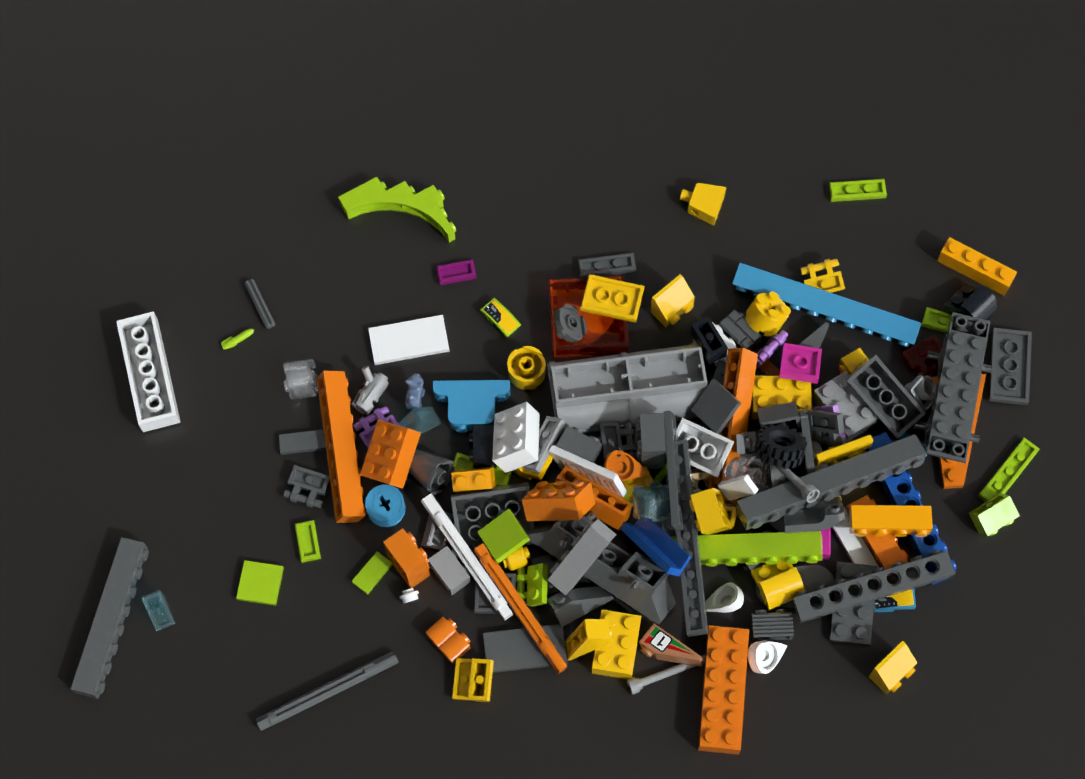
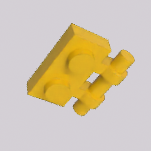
(830, 282)

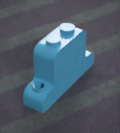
(471, 401)

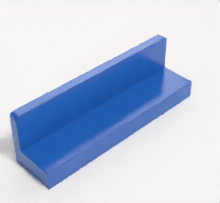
(657, 545)

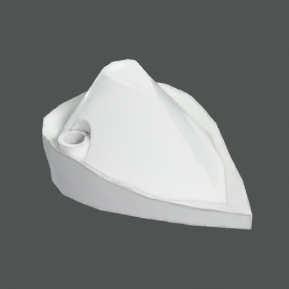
(725, 599)
(765, 655)

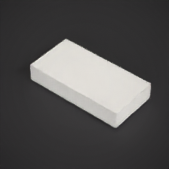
(738, 487)

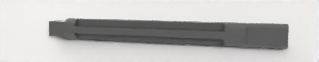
(327, 690)

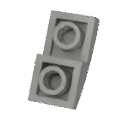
(745, 442)

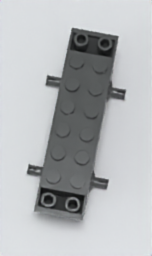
(956, 388)
(628, 577)

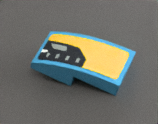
(898, 601)

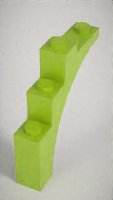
(403, 198)

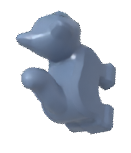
(415, 392)

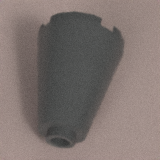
(431, 471)

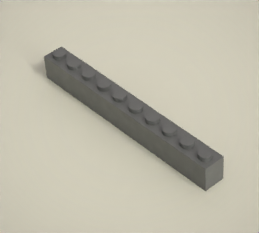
(831, 482)

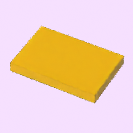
(612, 298)

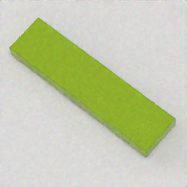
(1009, 470)

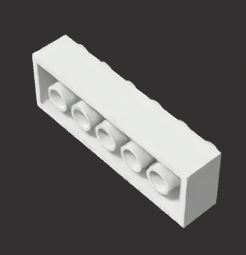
(148, 372)

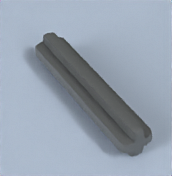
(259, 303)

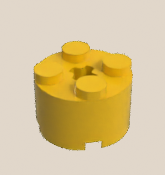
(767, 313)
(518, 362)

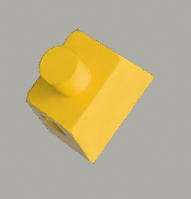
(704, 201)

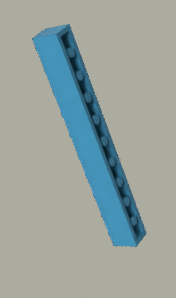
(828, 304)

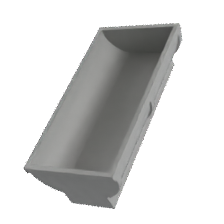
(626, 386)

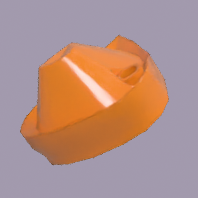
(625, 465)

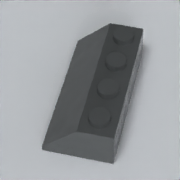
(885, 395)

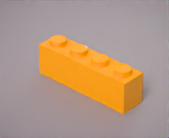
(977, 266)
(890, 520)

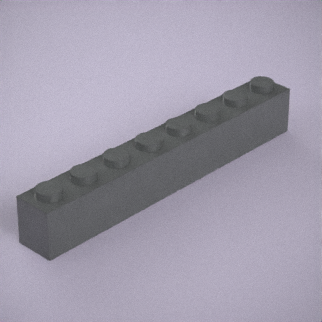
(109, 618)

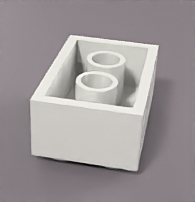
(516, 437)

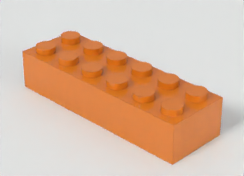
(723, 690)

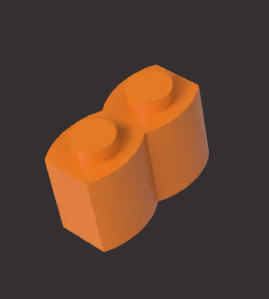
(448, 639)

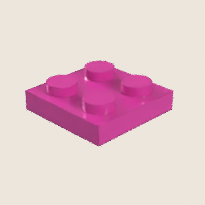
(800, 363)

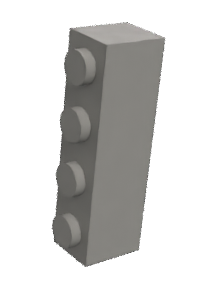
(581, 557)

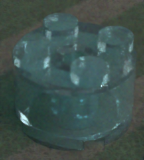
(651, 502)

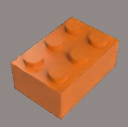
(390, 453)
(558, 501)
(407, 558)

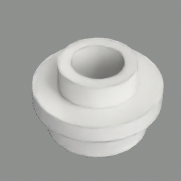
(409, 595)

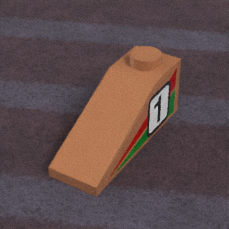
(667, 648)

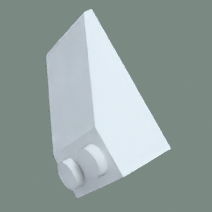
(706, 448)

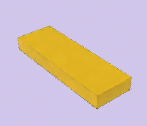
(843, 450)

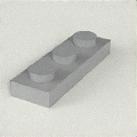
(547, 437)

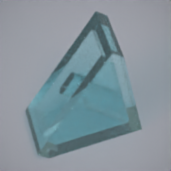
(421, 419)
(158, 610)

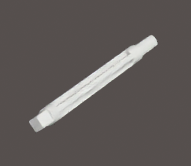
(467, 556)

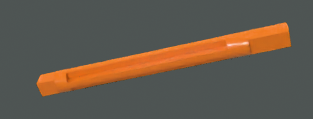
(520, 608)

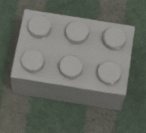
(855, 412)

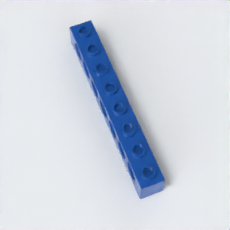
(911, 497)

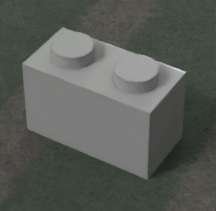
(449, 570)

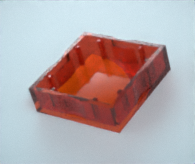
(603, 334)

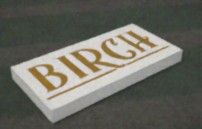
(588, 469)

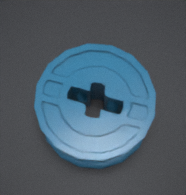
(392, 498)

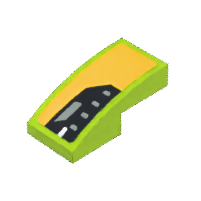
(501, 317)

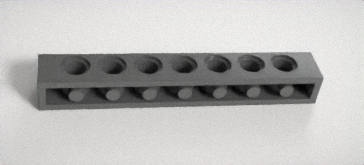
(939, 560)

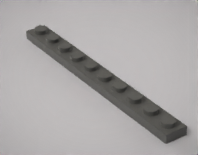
(688, 539)

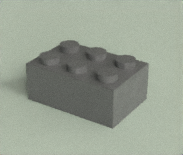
(650, 440)

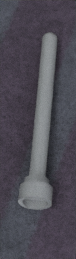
(809, 492)
(637, 684)

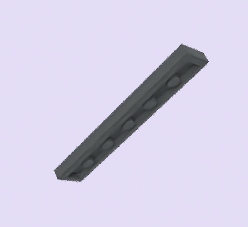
(673, 470)

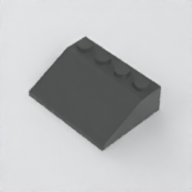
(479, 507)

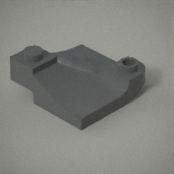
(820, 517)

